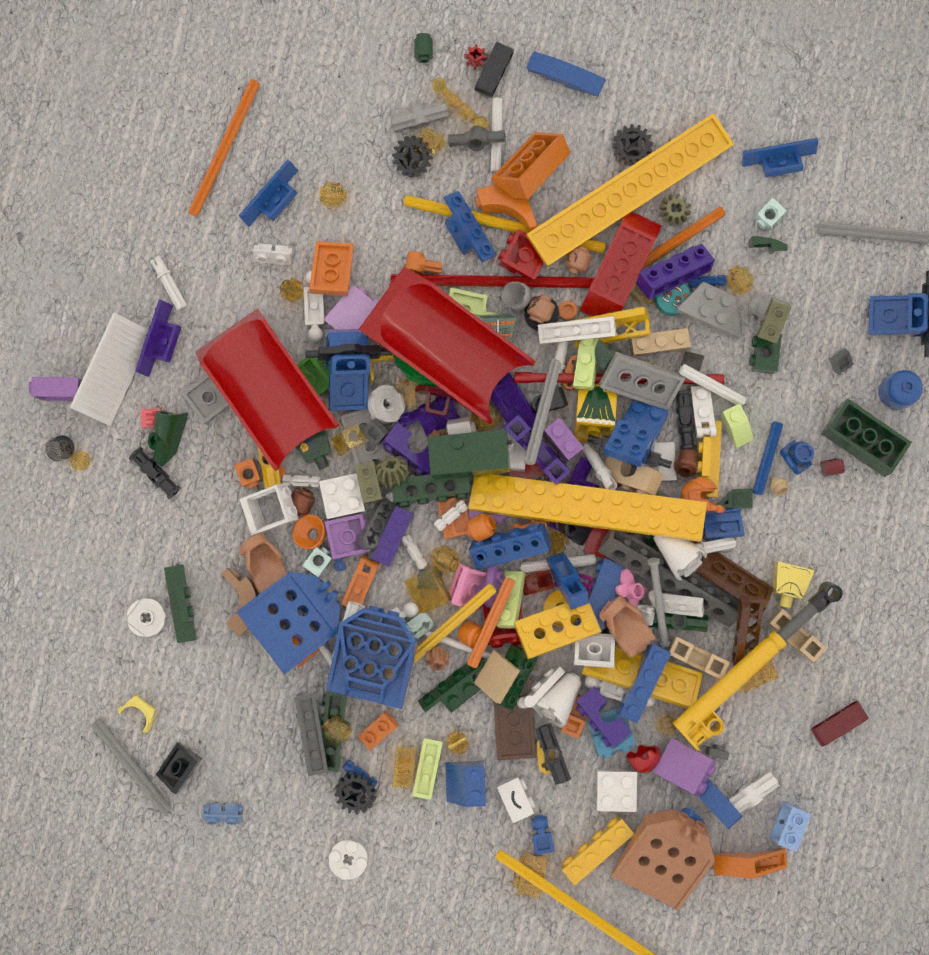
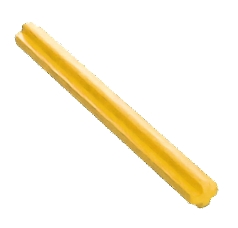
(456, 619)

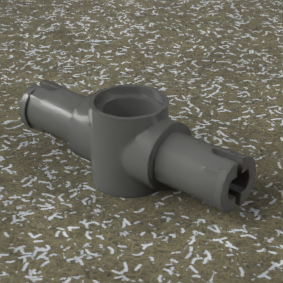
(476, 138)

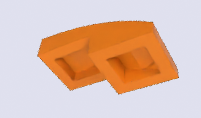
(575, 722)

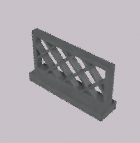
(311, 734)

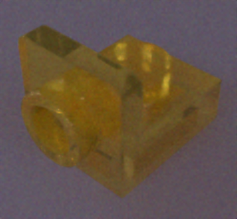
(409, 396)

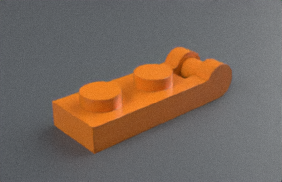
(361, 581)

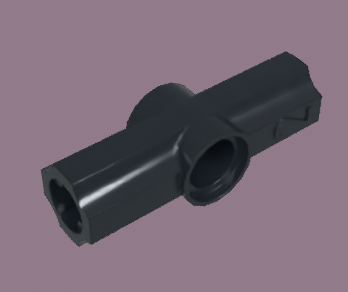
(549, 741)

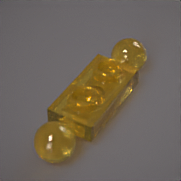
(440, 86)

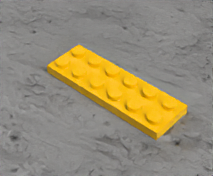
(675, 685)

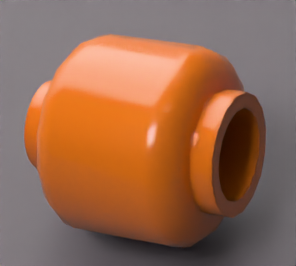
(481, 527)
(469, 633)

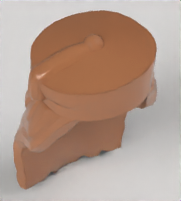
(262, 561)
(627, 626)

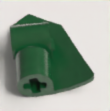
(167, 435)

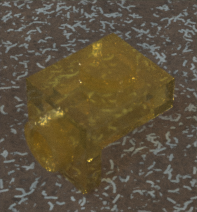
(435, 140)

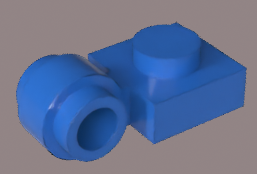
(542, 840)

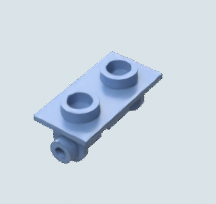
(215, 814)

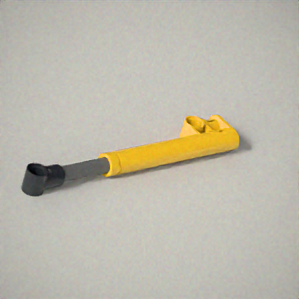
(696, 720)

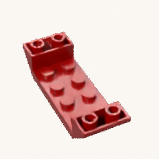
(621, 265)

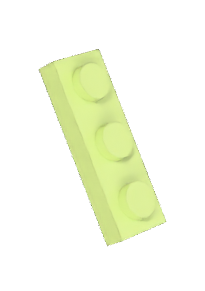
(586, 364)
(512, 608)
(427, 768)

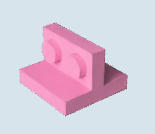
(465, 584)

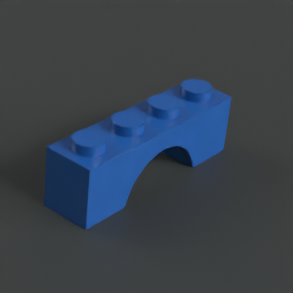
(636, 698)

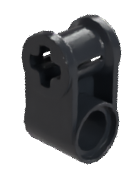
(558, 401)
(574, 532)

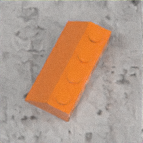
(531, 164)

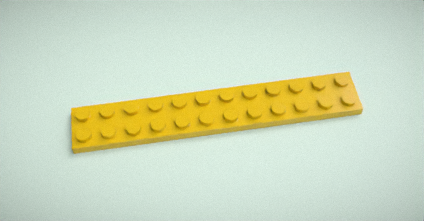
(630, 189)
(588, 506)

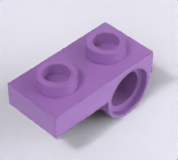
(495, 577)

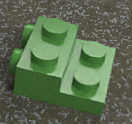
(316, 374)

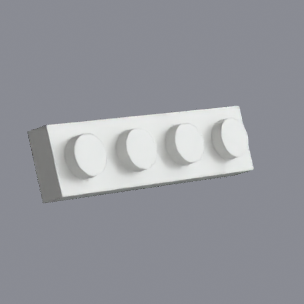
(577, 330)

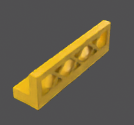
(625, 318)

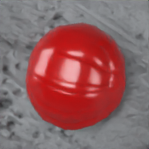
(645, 758)

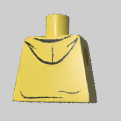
(790, 582)

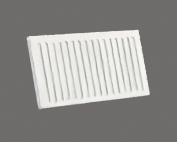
(110, 370)

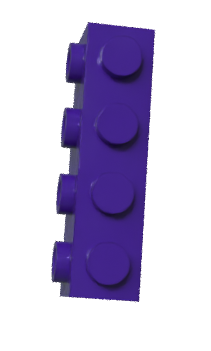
(675, 271)

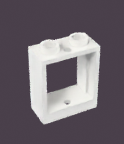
(253, 512)

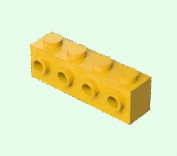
(596, 850)

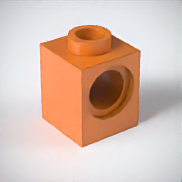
(245, 465)

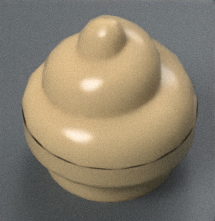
(779, 486)

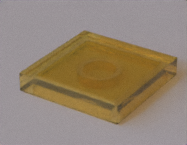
(428, 590)

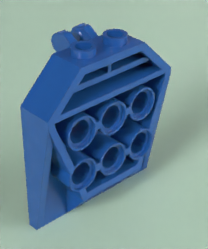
(309, 595)
(370, 626)

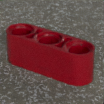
(839, 723)

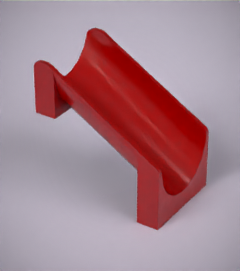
(443, 341)
(264, 387)

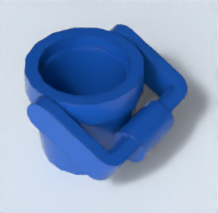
(798, 455)

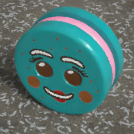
(670, 300)

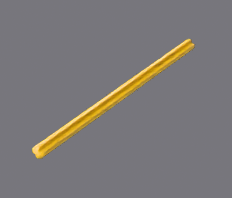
(487, 220)
(571, 904)

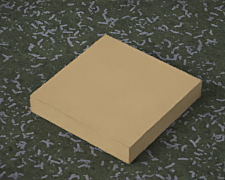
(496, 676)

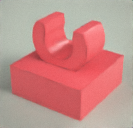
(148, 417)

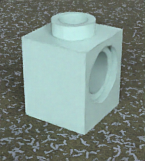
(775, 209)
(310, 565)

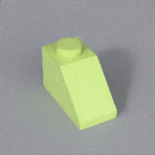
(737, 425)

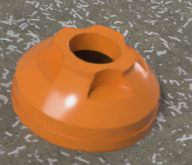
(303, 528)

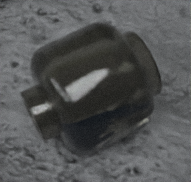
(60, 448)

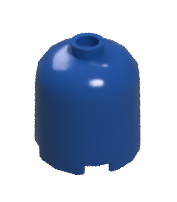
(900, 389)

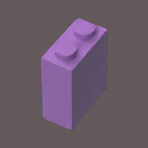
(562, 440)
(685, 768)

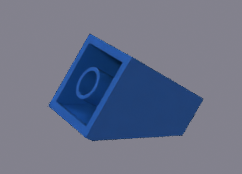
(465, 783)

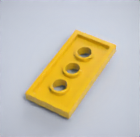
(554, 640)

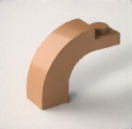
(246, 591)

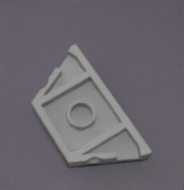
(712, 308)

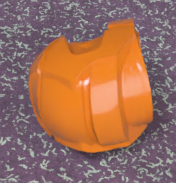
(698, 489)

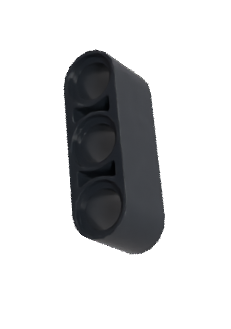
(494, 69)

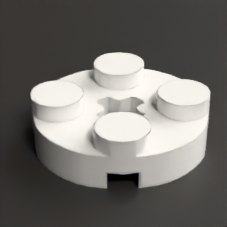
(376, 406)
(135, 618)
(346, 870)

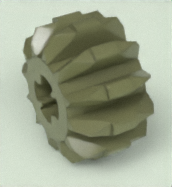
(673, 203)
(392, 470)

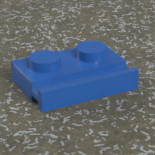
(723, 524)

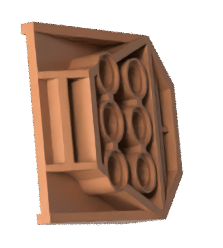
(657, 881)

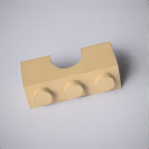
(662, 341)
(643, 481)
(801, 641)
(698, 658)

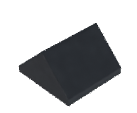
(178, 767)

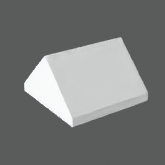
(595, 651)

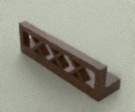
(743, 629)

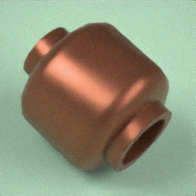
(686, 462)
(303, 500)

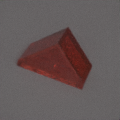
(538, 582)

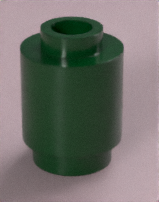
(423, 47)

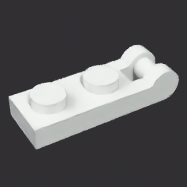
(703, 411)
(680, 604)
(539, 688)

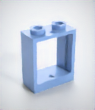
(792, 829)

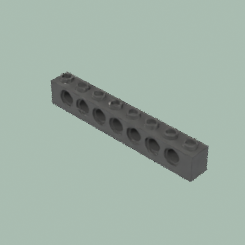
(635, 555)

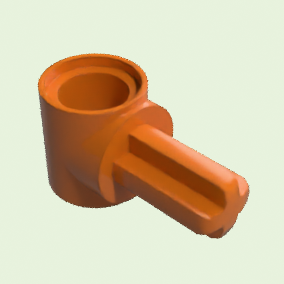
(417, 263)

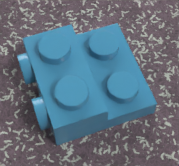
(610, 716)

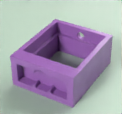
(54, 388)

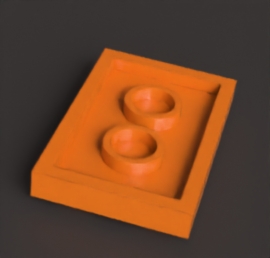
(331, 268)

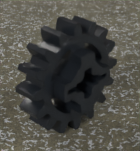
(628, 139)
(412, 147)
(355, 784)

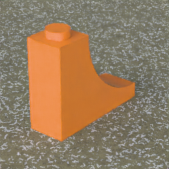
(495, 200)
(750, 863)

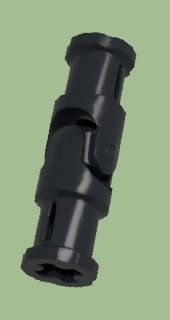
(684, 412)
(150, 467)

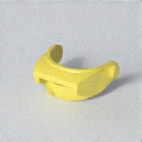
(145, 707)

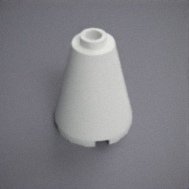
(680, 554)
(559, 700)

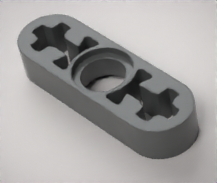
(369, 529)

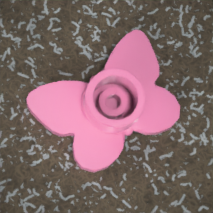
(630, 589)

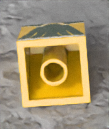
(594, 413)

